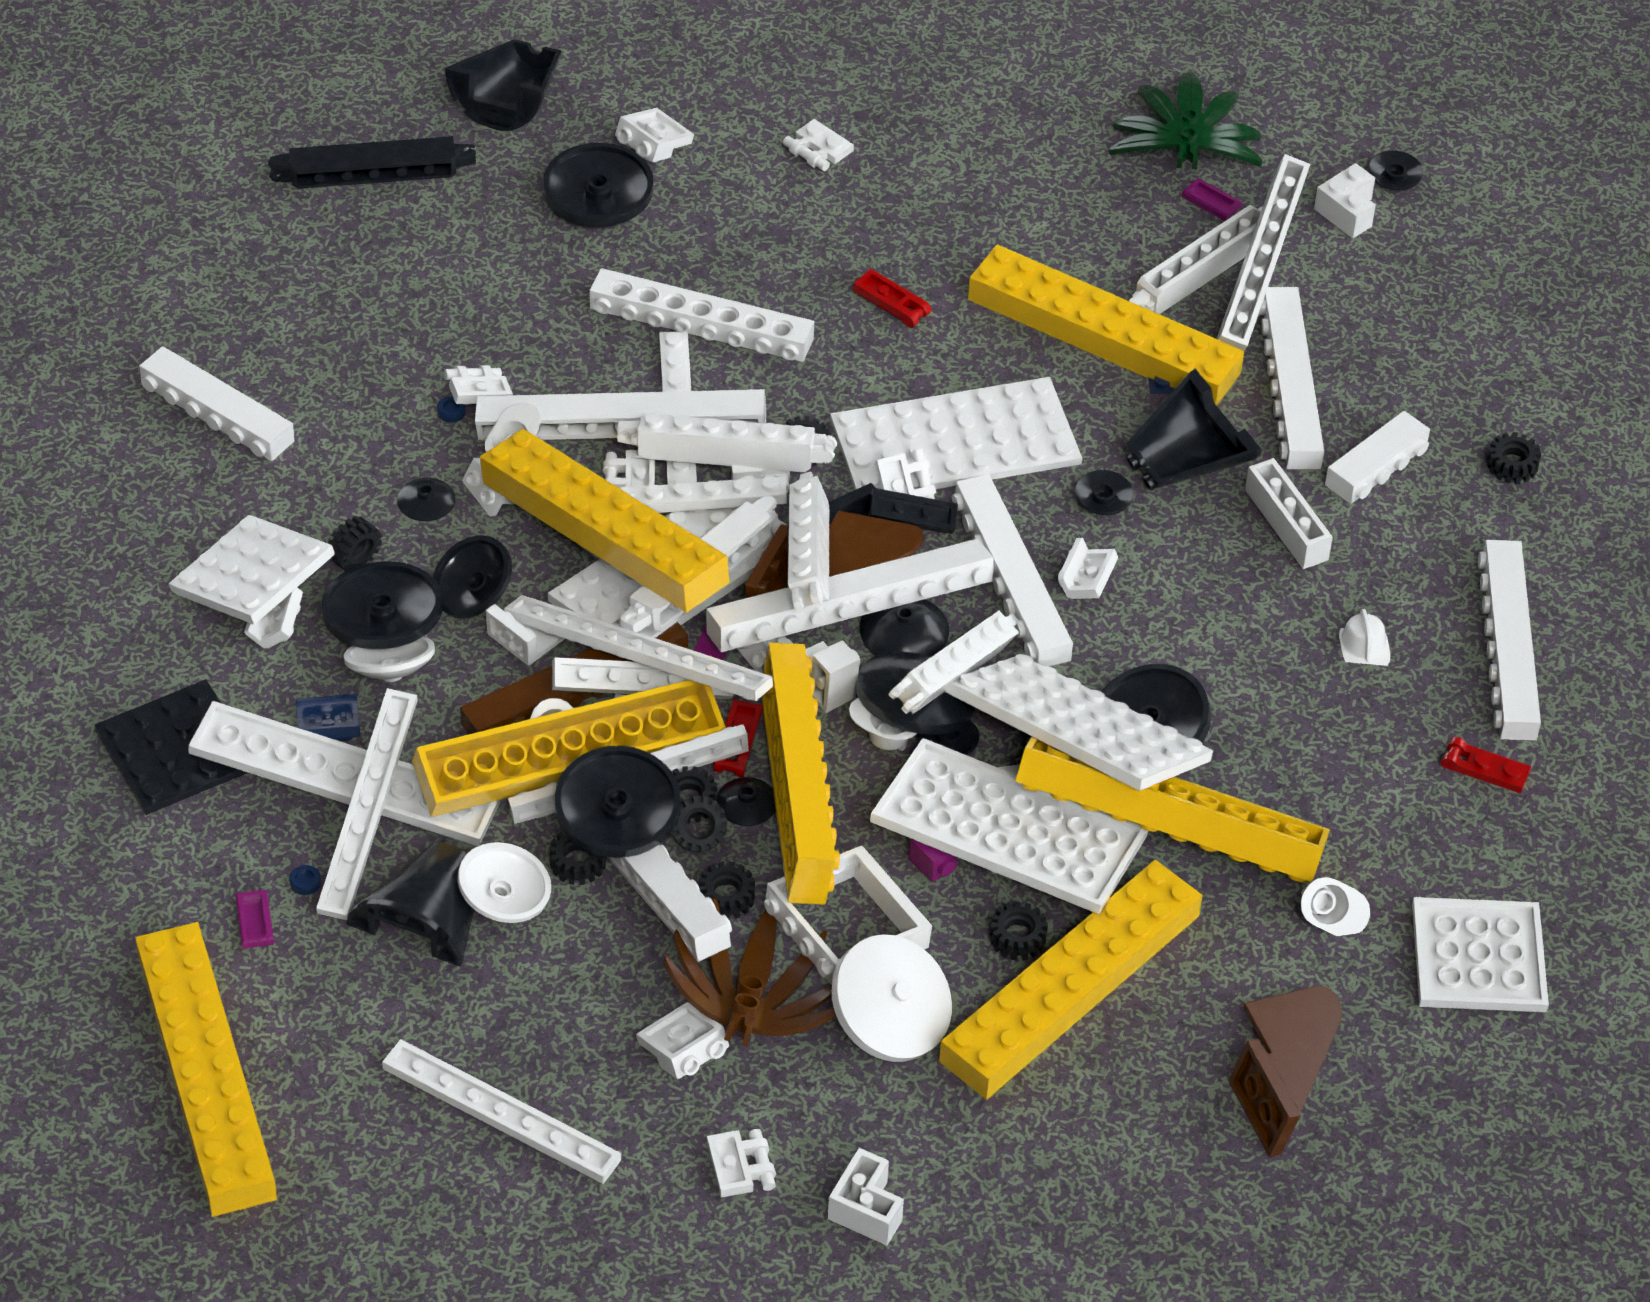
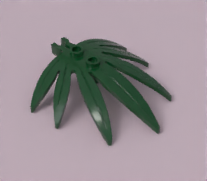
(1187, 128)

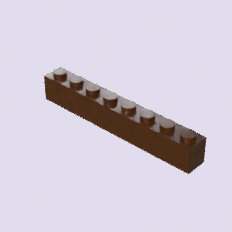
(520, 698)

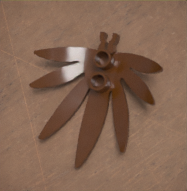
(744, 1006)

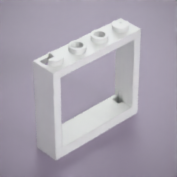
(875, 882)

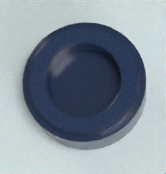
(449, 410)
(305, 880)

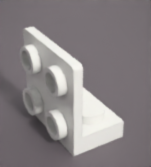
(521, 640)

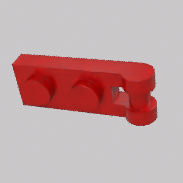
(892, 297)
(748, 715)
(1485, 765)

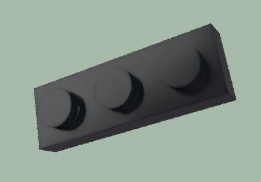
(913, 510)

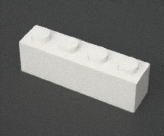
(1378, 457)
(1288, 513)

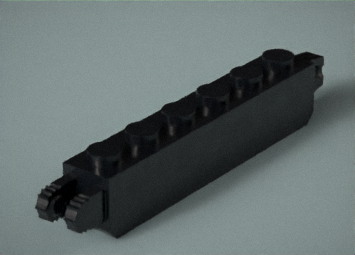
(371, 162)

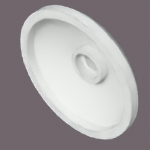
(390, 663)
(504, 871)

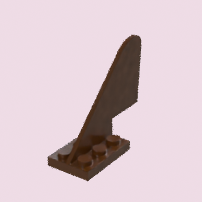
(853, 544)
(1277, 1081)

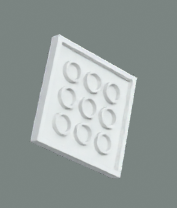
(251, 569)
(1479, 954)

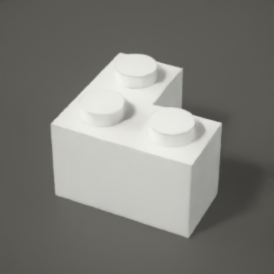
(1347, 200)
(834, 674)
(862, 1203)

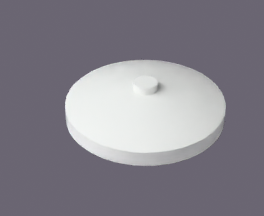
(891, 998)

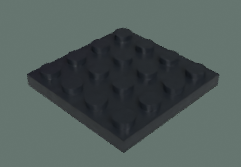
(153, 748)

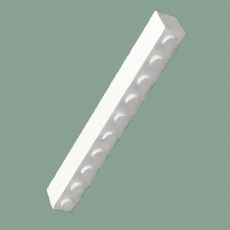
(599, 413)
(852, 595)

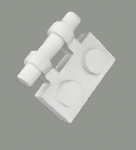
(824, 143)
(474, 382)
(637, 469)
(895, 474)
(731, 1165)

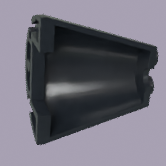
(503, 84)
(1188, 438)
(424, 901)

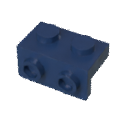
(329, 716)

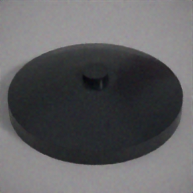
(598, 184)
(382, 605)
(885, 672)
(1166, 695)
(617, 801)

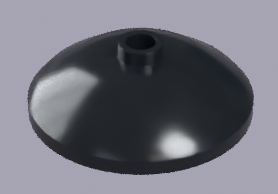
(473, 575)
(906, 628)

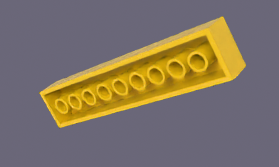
(1101, 322)
(605, 520)
(538, 750)
(799, 776)
(1182, 811)
(1069, 979)
(206, 1070)

